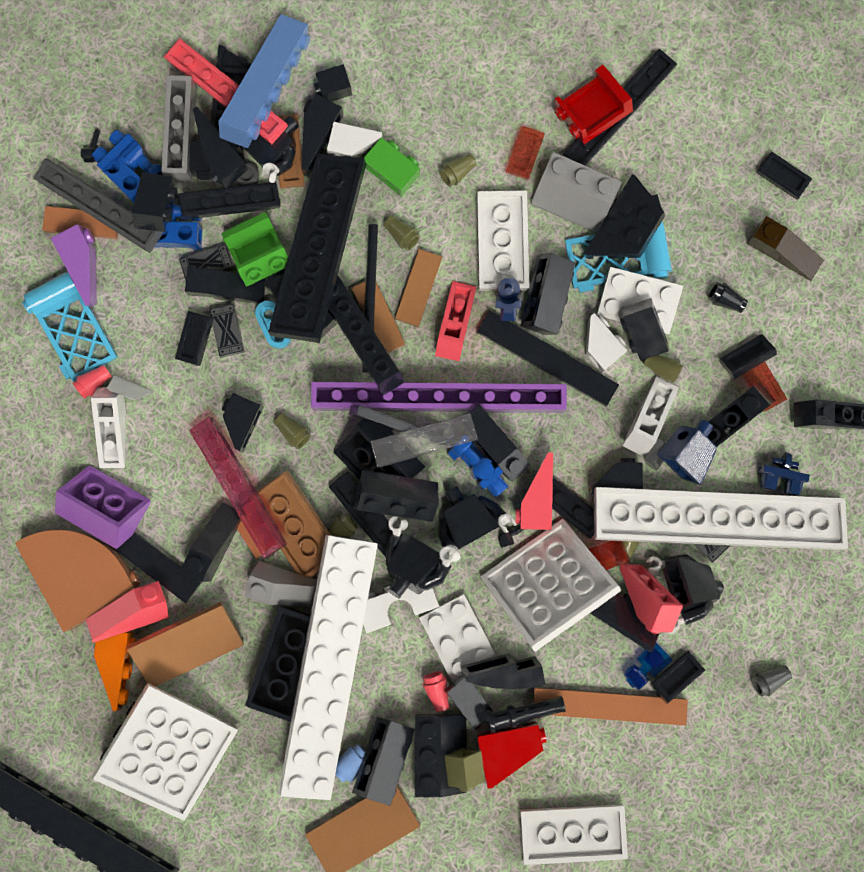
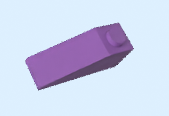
(79, 258)

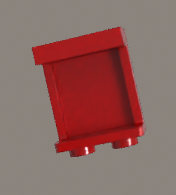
(594, 106)

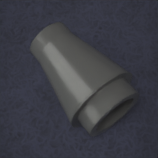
(771, 680)

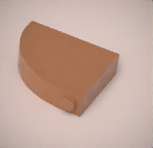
(76, 573)

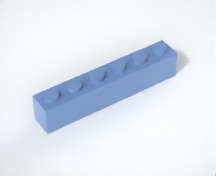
(264, 81)

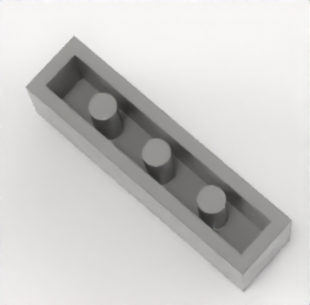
(178, 127)

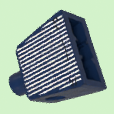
(689, 452)

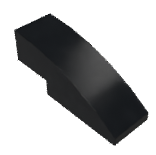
(222, 286)
(505, 673)

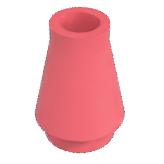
(89, 382)
(434, 685)

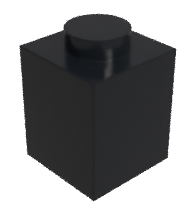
(333, 83)

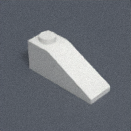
(650, 417)
(110, 427)

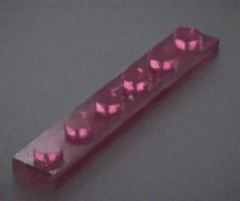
(238, 487)

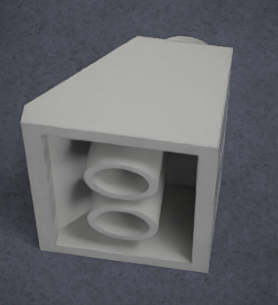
(575, 192)

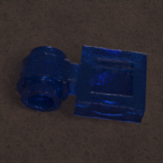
(650, 662)

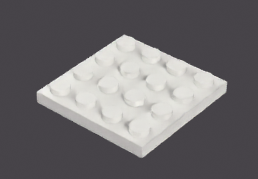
(550, 584)
(165, 752)

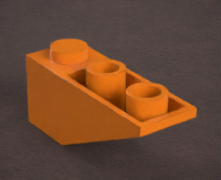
(114, 667)

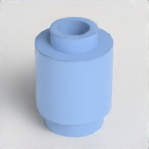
(349, 763)

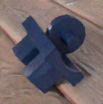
(508, 298)
(793, 479)

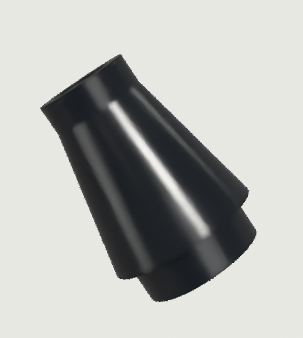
(724, 296)

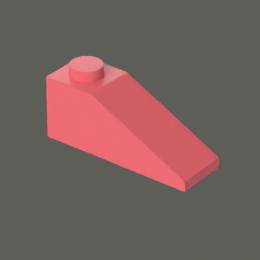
(455, 321)
(537, 503)
(650, 599)
(129, 612)

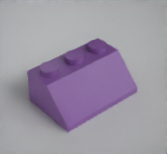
(101, 506)

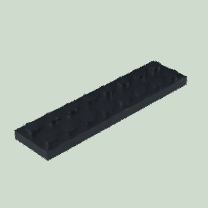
(317, 248)

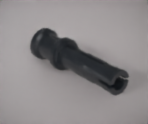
(514, 715)

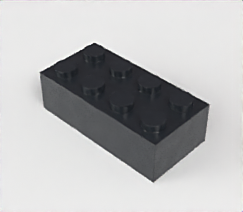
(280, 665)

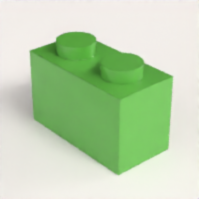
(392, 166)

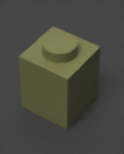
(464, 769)

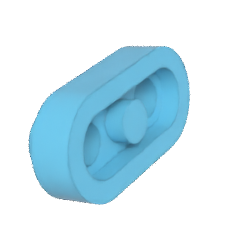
(264, 323)

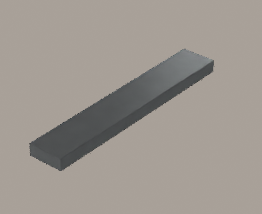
(95, 204)

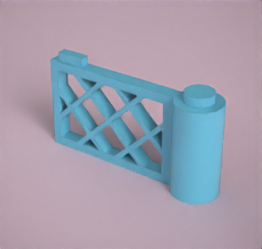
(653, 262)
(50, 299)

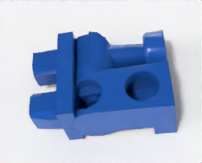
(122, 161)
(181, 233)
(480, 468)

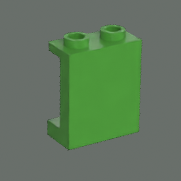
(255, 249)

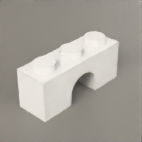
(377, 607)

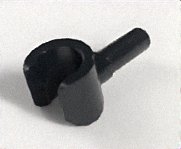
(86, 153)
(506, 539)

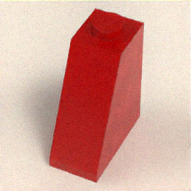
(509, 750)

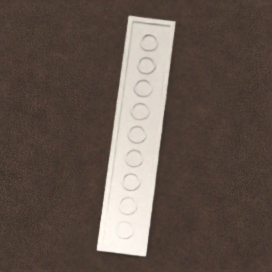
(719, 518)
(327, 668)

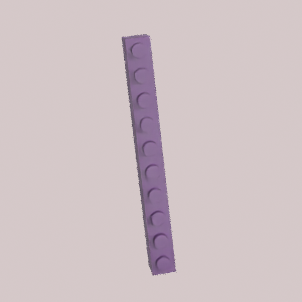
(441, 397)

